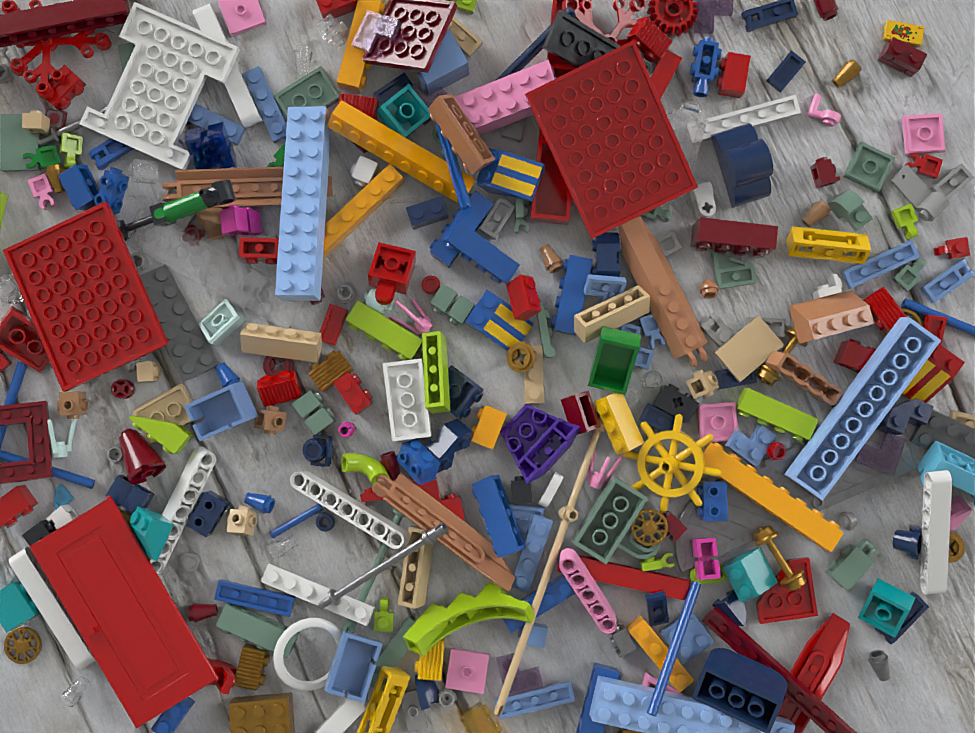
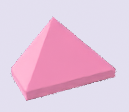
(959, 512)

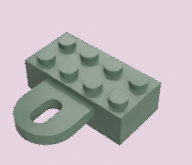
(610, 523)

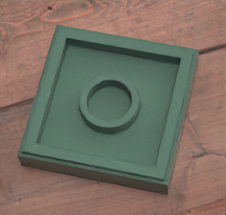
(869, 167)

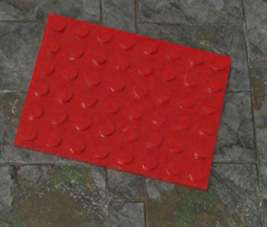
(611, 139)
(85, 297)

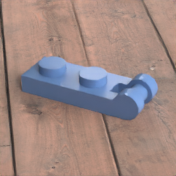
(947, 281)

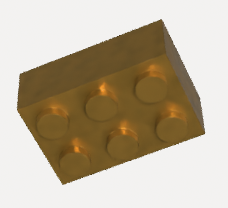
(262, 714)

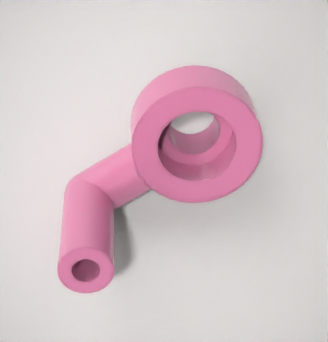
(828, 117)

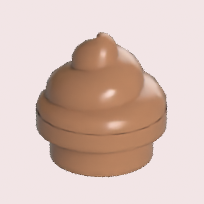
(708, 289)

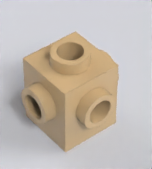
(702, 384)
(241, 521)

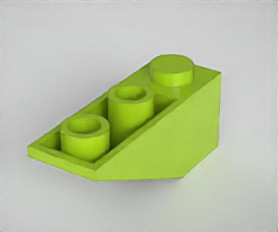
(170, 434)

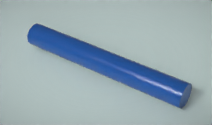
(296, 520)

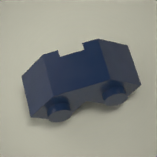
(607, 255)
(911, 411)
(452, 438)

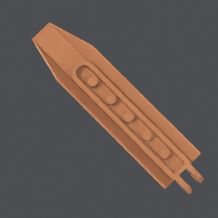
(250, 185)
(667, 299)
(460, 540)

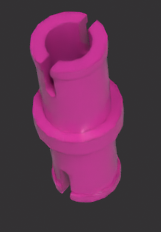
(342, 428)

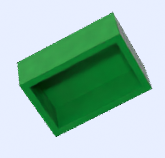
(614, 360)

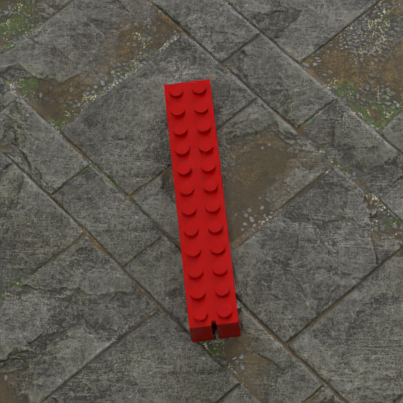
(552, 196)

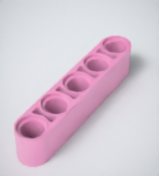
(584, 583)

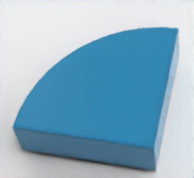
(62, 496)

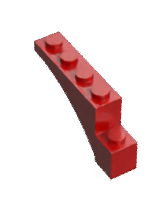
(451, 501)

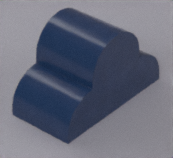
(743, 164)

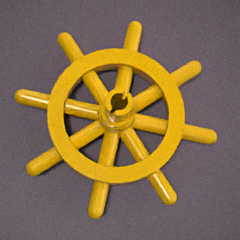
(671, 463)

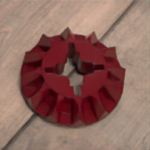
(269, 364)

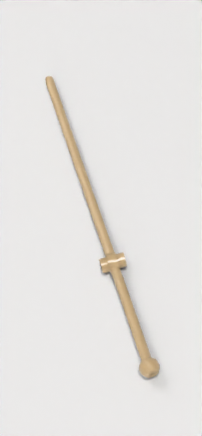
(567, 514)

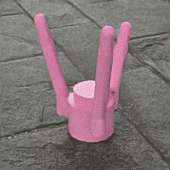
(422, 325)
(599, 479)

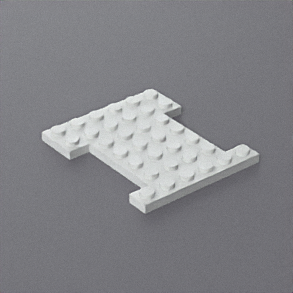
(160, 84)

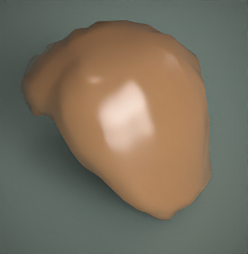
(211, 222)

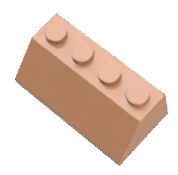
(460, 133)
(829, 316)

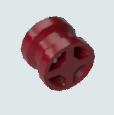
(118, 389)

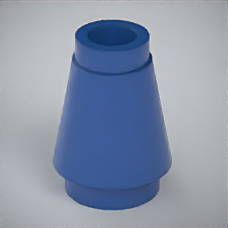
(226, 375)
(260, 502)

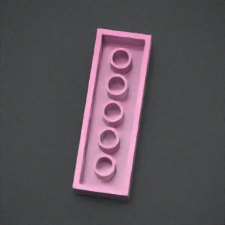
(504, 99)

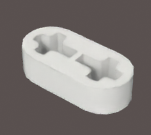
(550, 489)

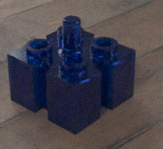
(210, 147)

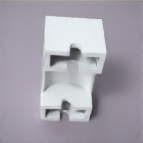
(406, 400)

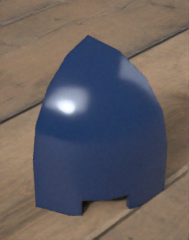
(732, 608)
(427, 692)

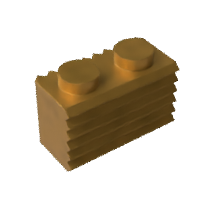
(330, 370)
(251, 667)

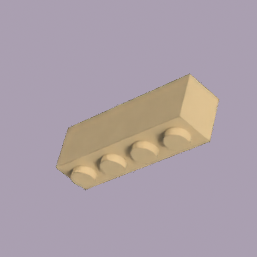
(611, 313)
(281, 342)
(415, 572)

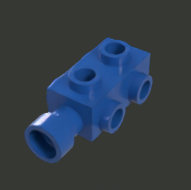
(705, 64)
(114, 190)

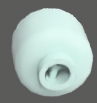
(371, 302)

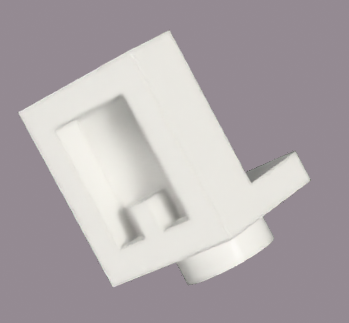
(834, 287)

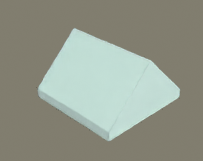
(221, 322)

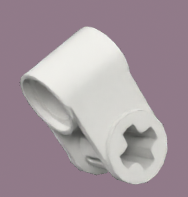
(704, 198)

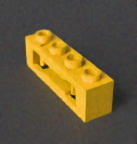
(828, 245)
(384, 704)

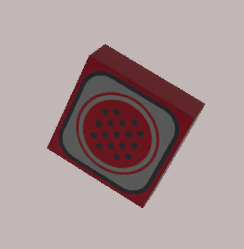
(57, 118)

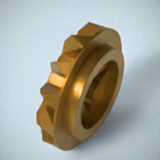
(514, 353)
(957, 547)

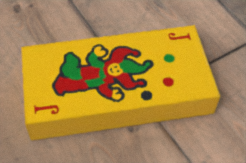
(905, 32)

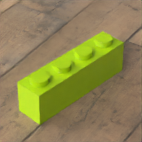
(384, 330)
(435, 372)
(776, 414)

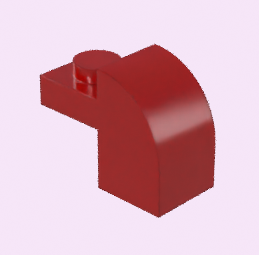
(226, 675)

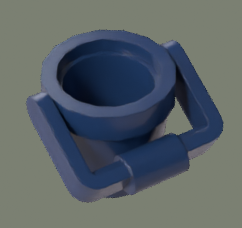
(317, 449)
(908, 541)

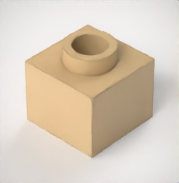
(35, 122)
(148, 371)

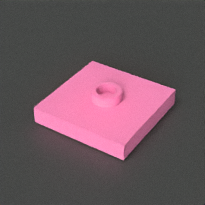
(242, 15)
(923, 133)
(717, 419)
(467, 670)

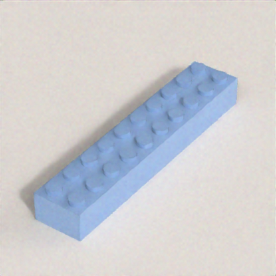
(303, 204)
(862, 407)
(627, 704)

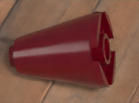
(139, 457)

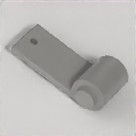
(925, 202)

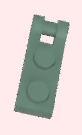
(545, 332)

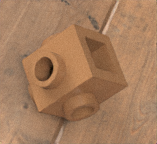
(72, 404)
(270, 420)

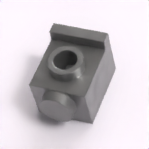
(622, 640)

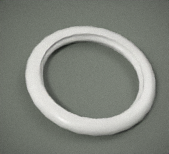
(279, 665)

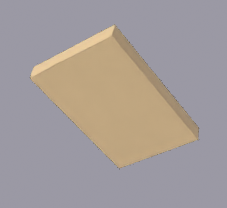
(748, 348)
(167, 407)

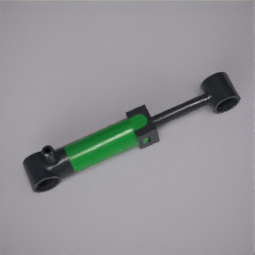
(167, 213)

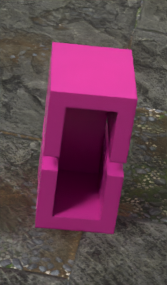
(240, 221)
(704, 566)

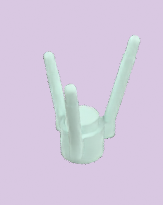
(58, 448)

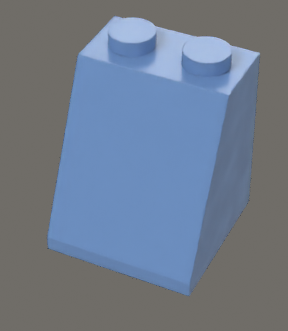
(447, 68)

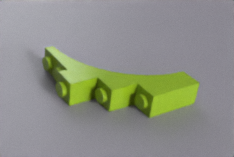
(464, 610)

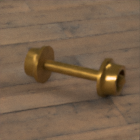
(768, 375)
(793, 580)

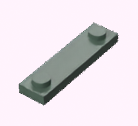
(393, 651)

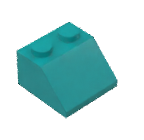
(404, 112)
(150, 530)
(749, 574)
(16, 607)
(886, 607)

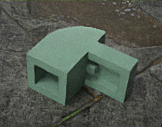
(850, 206)

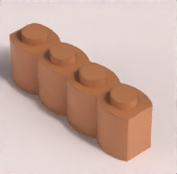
(804, 377)

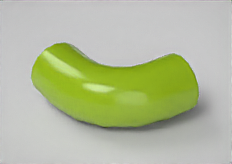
(363, 464)

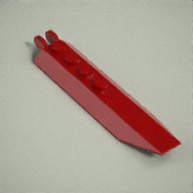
(817, 665)

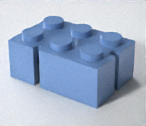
(221, 410)
(352, 666)

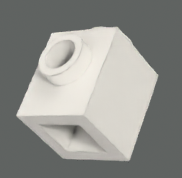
(364, 171)

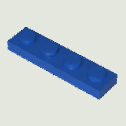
(254, 597)

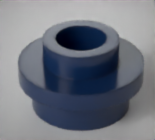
(319, 521)

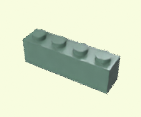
(253, 628)

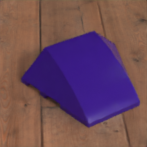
(537, 440)

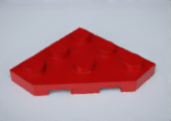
(781, 605)

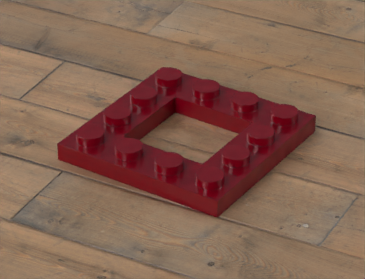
(39, 443)

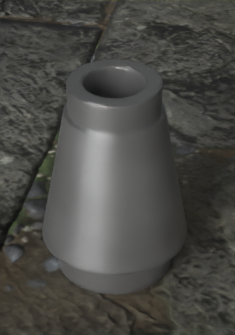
(880, 664)

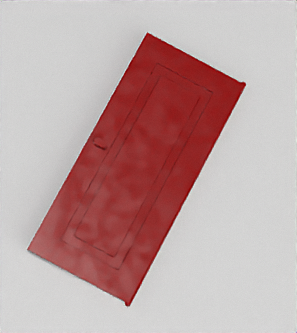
(124, 612)

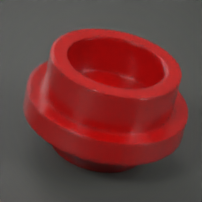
(430, 285)
(776, 451)

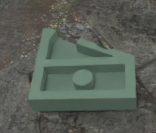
(732, 272)

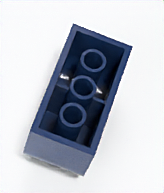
(741, 688)

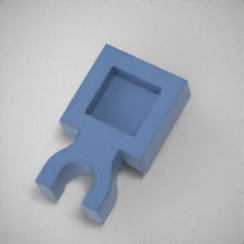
(650, 328)

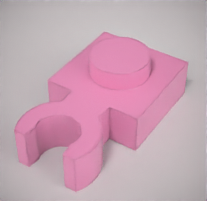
(42, 189)

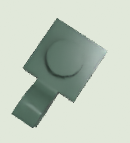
(521, 211)
(659, 212)
(909, 276)

